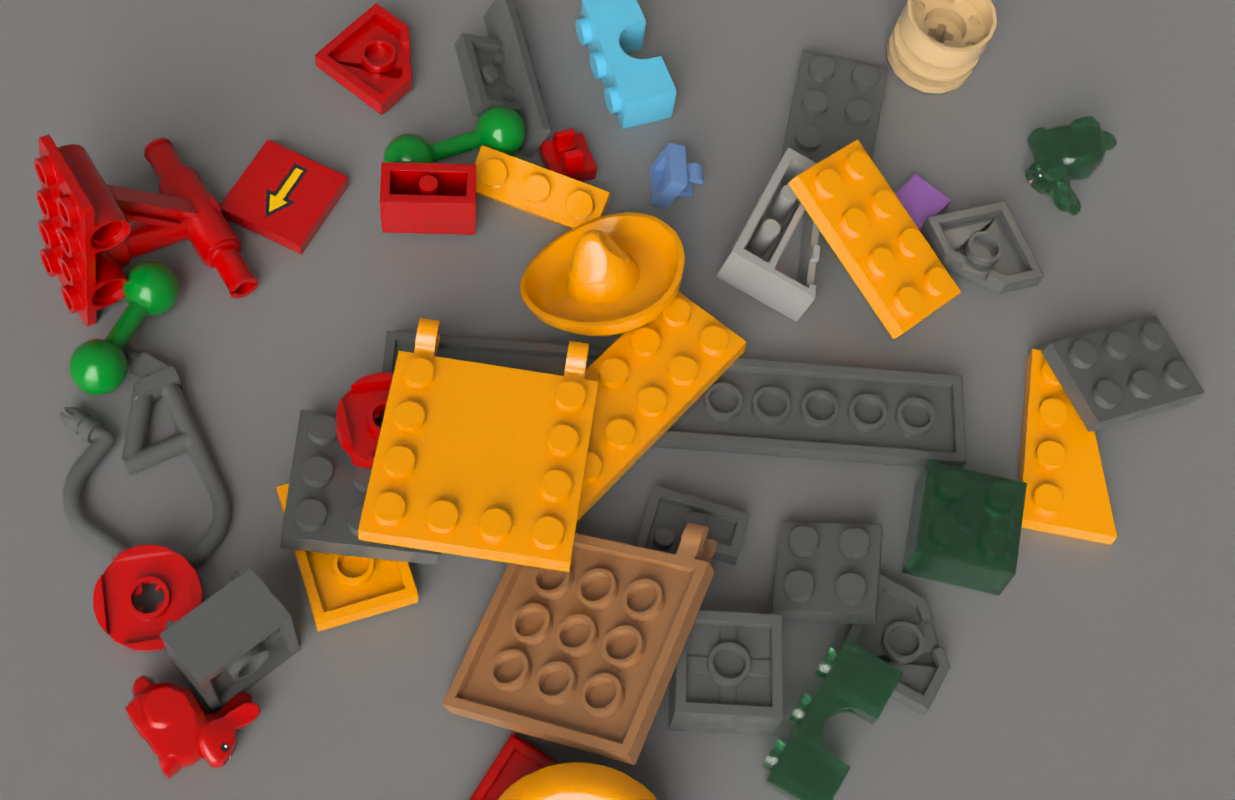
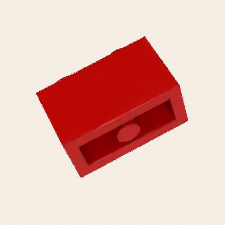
(428, 198)

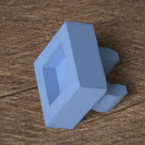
(673, 176)

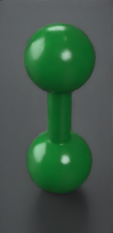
(495, 128)
(100, 363)

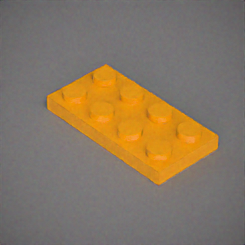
(874, 238)

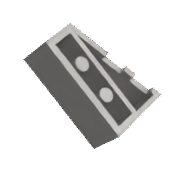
(777, 245)

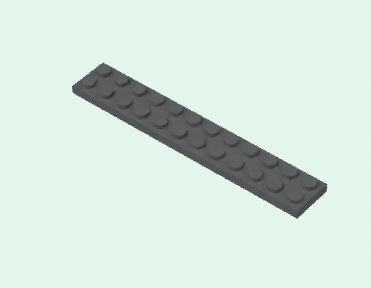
(775, 405)

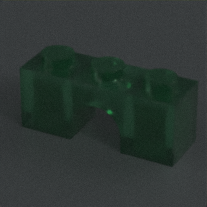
(851, 684)

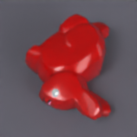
(182, 729)

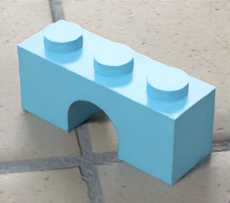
(634, 88)

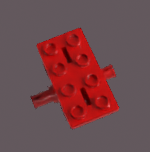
(91, 232)

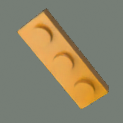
(537, 189)

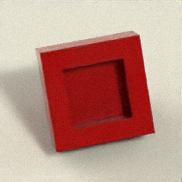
(568, 155)

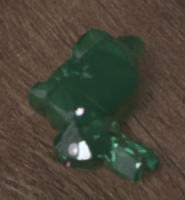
(1064, 156)

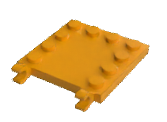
(481, 457)

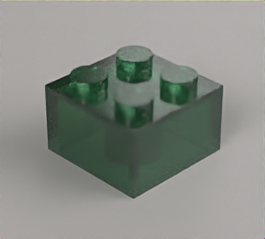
(964, 528)

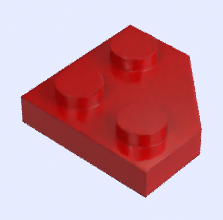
(371, 59)

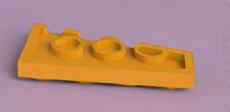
(1060, 463)

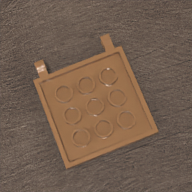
(588, 647)

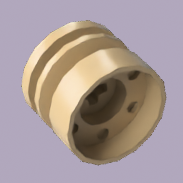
(940, 42)

